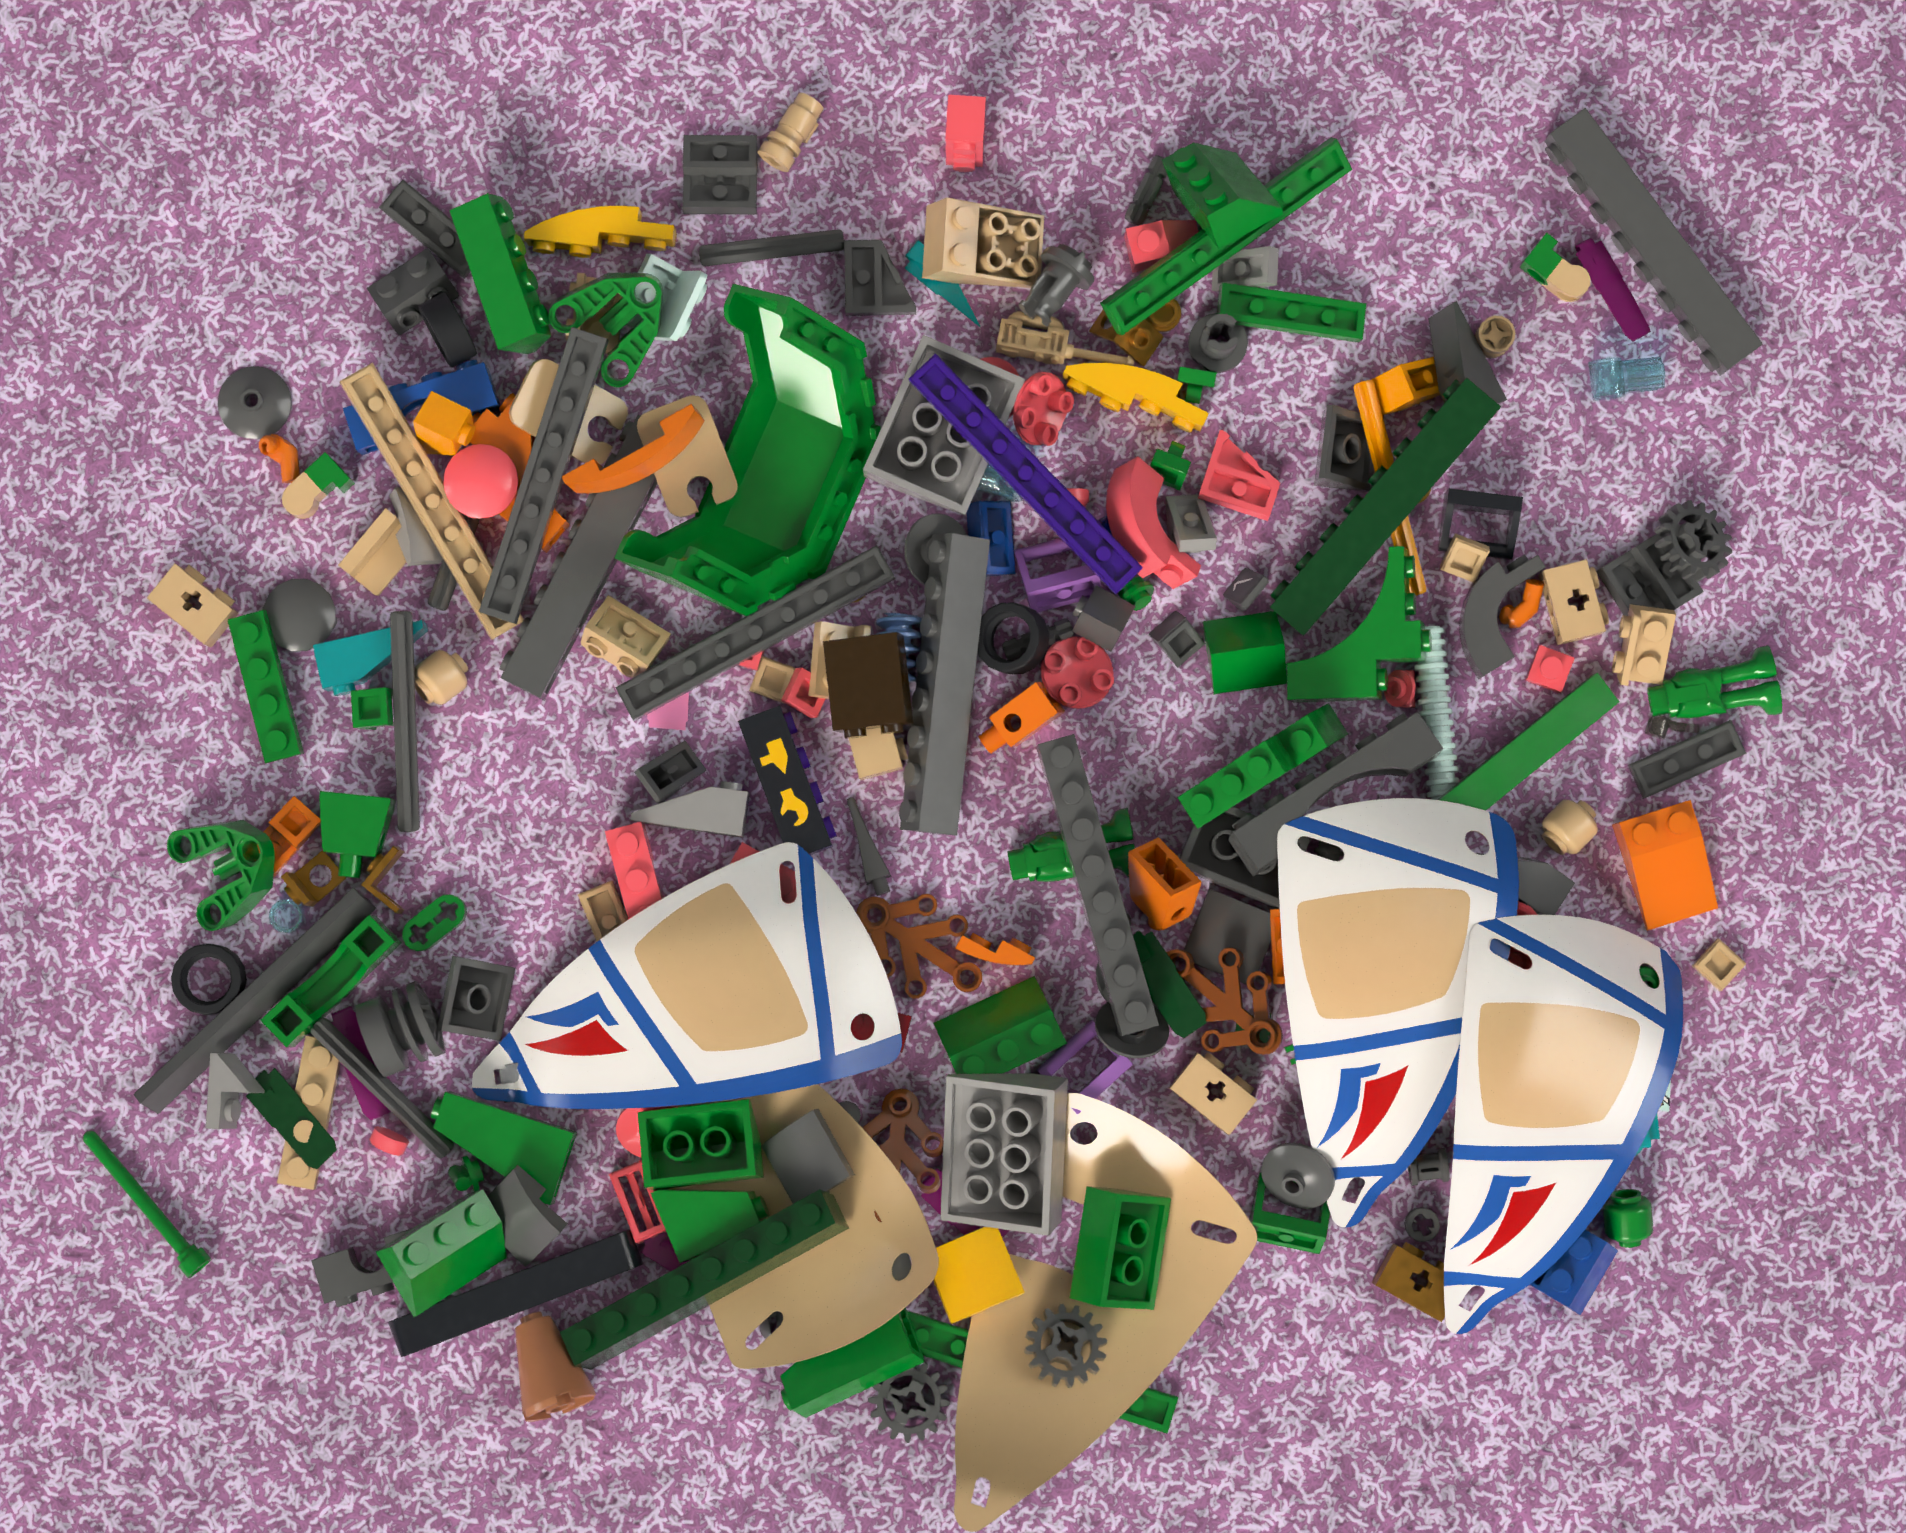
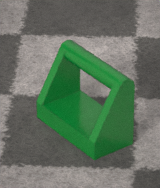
(1288, 1230)

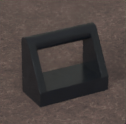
(1483, 503)

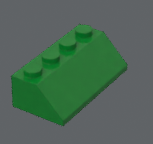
(502, 274)

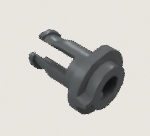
(1062, 274)
(1214, 355)

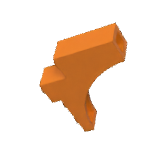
(517, 445)

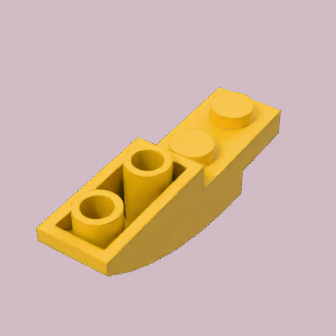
(585, 228)
(1122, 383)

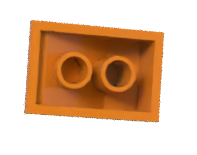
(1667, 864)

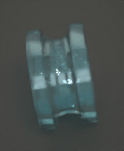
(276, 921)

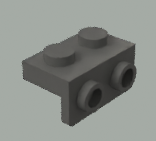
(408, 287)

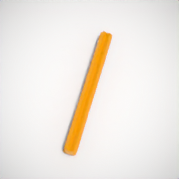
(1382, 455)

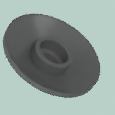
(263, 418)
(920, 538)
(1134, 1045)
(1304, 1166)

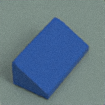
(994, 522)

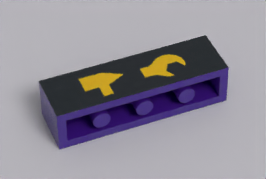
(785, 781)

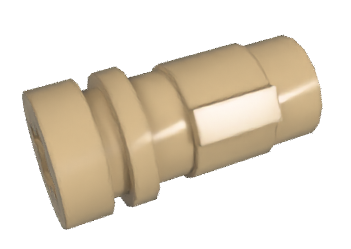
(792, 130)

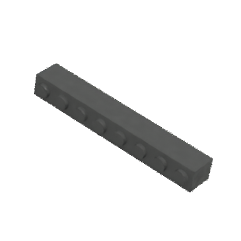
(1652, 242)
(577, 579)
(944, 684)
(1097, 885)

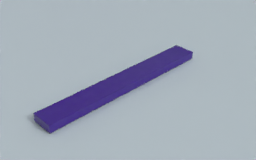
(1025, 474)

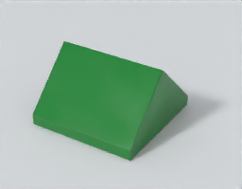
(1245, 652)

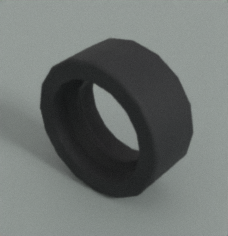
(447, 330)
(1038, 638)
(186, 961)

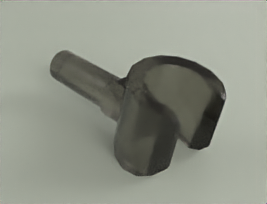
(1659, 725)

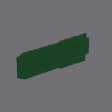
(1167, 987)
(283, 1110)

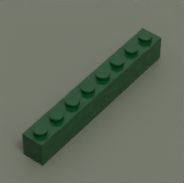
(1385, 506)
(704, 1280)

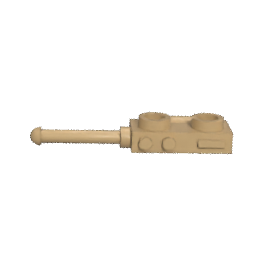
(1043, 346)

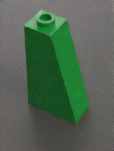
(506, 1139)
(853, 1368)

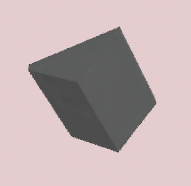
(1343, 451)
(476, 998)

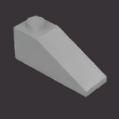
(706, 810)

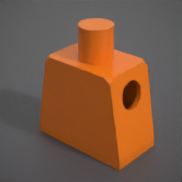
(1035, 710)
(1161, 884)

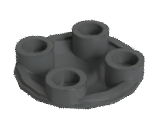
(300, 614)

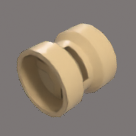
(1499, 332)

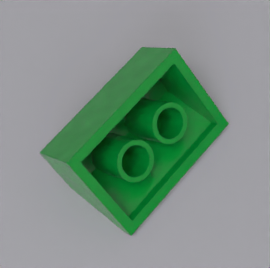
(1220, 192)
(1001, 1031)
(700, 1145)
(1120, 1248)
(445, 1251)

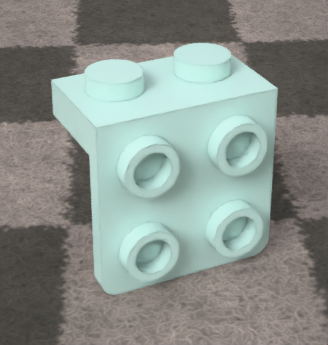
(680, 295)

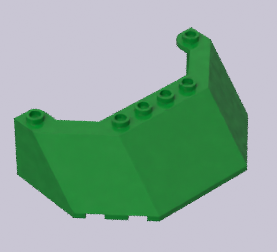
(793, 457)

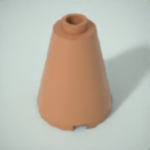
(546, 1370)

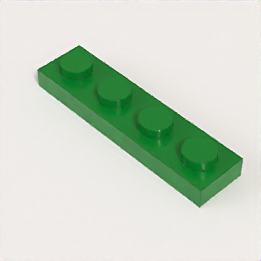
(1292, 312)
(265, 686)

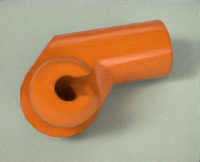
(283, 453)
(1527, 608)

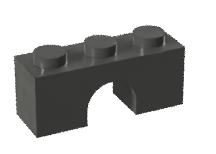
(343, 1277)

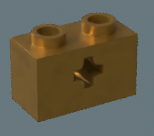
(1395, 1279)

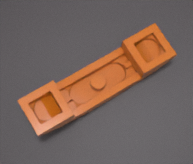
(679, 432)

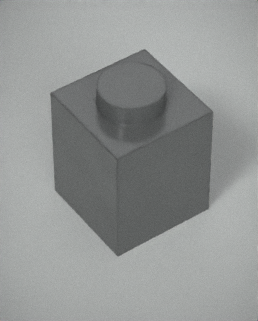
(1102, 617)

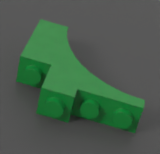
(1385, 636)
(1262, 765)

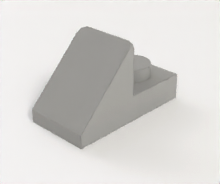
(1249, 268)
(1189, 524)
(226, 1081)

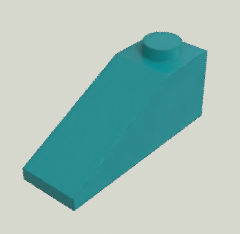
(356, 658)

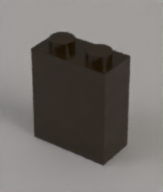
(868, 684)

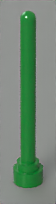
(190, 1257)

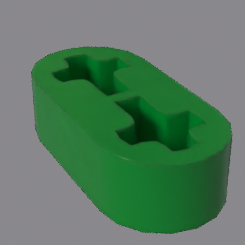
(428, 916)

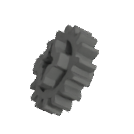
(1692, 541)
(1051, 1354)
(930, 1410)

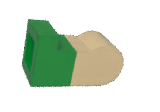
(1554, 272)
(313, 485)

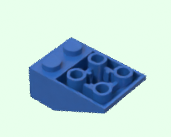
(1577, 1272)

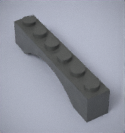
(1396, 753)

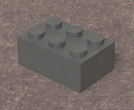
(1215, 860)

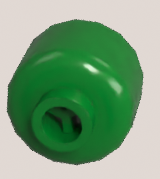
(1628, 1217)

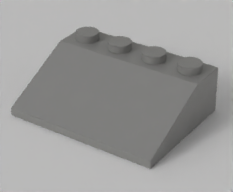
(921, 449)
(1004, 1151)

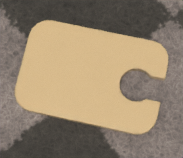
(532, 398)
(700, 458)

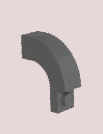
(1478, 618)

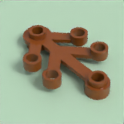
(913, 940)
(1230, 1005)
(895, 1147)

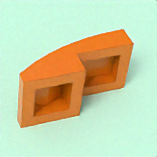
(290, 830)

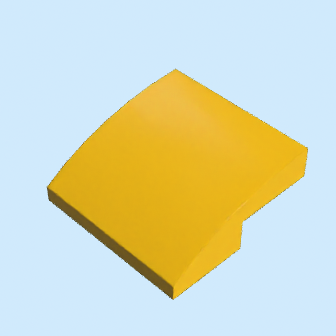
(975, 1274)

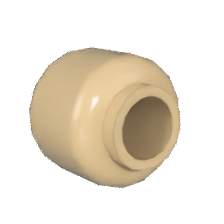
(440, 677)
(1569, 827)

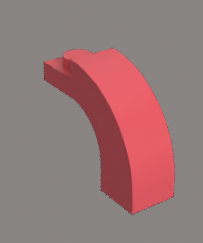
(1136, 526)

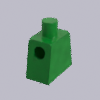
(354, 828)

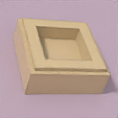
(1464, 558)
(771, 679)
(1719, 964)

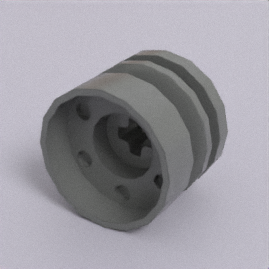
(396, 1030)

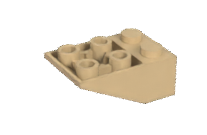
(982, 244)

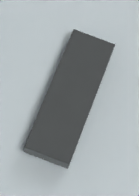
(426, 225)
(1687, 759)

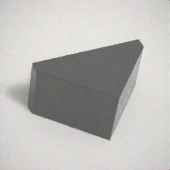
(670, 772)

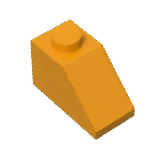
(1407, 385)
(443, 425)

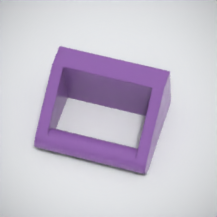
(1057, 588)
(1076, 1043)

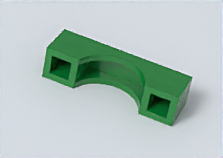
(315, 998)

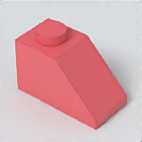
(1155, 240)

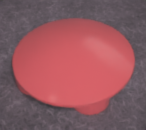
(1041, 408)
(481, 481)
(1077, 672)

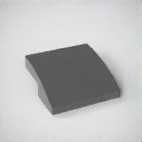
(720, 174)
(1645, 580)
(1226, 924)
(807, 1157)
(525, 1219)

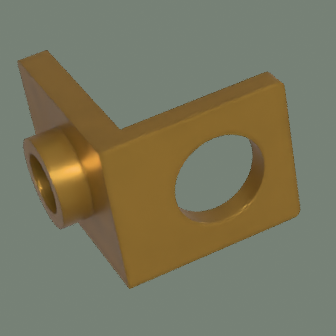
(1138, 342)
(378, 869)
(301, 888)

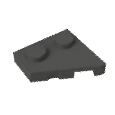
(873, 281)

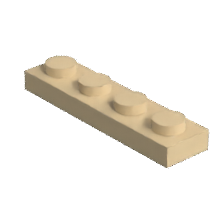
(316, 1088)

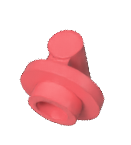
(1401, 689)

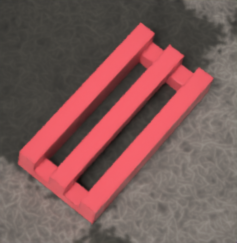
(652, 1231)

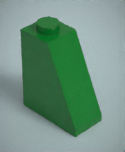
(706, 1217)

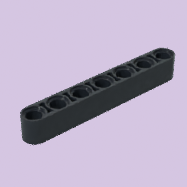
(516, 1293)

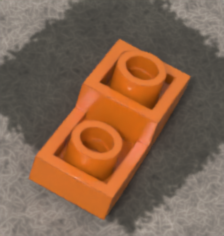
(1007, 953)

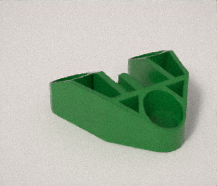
(597, 293)
(257, 868)

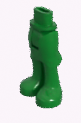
(1699, 694)
(1048, 860)

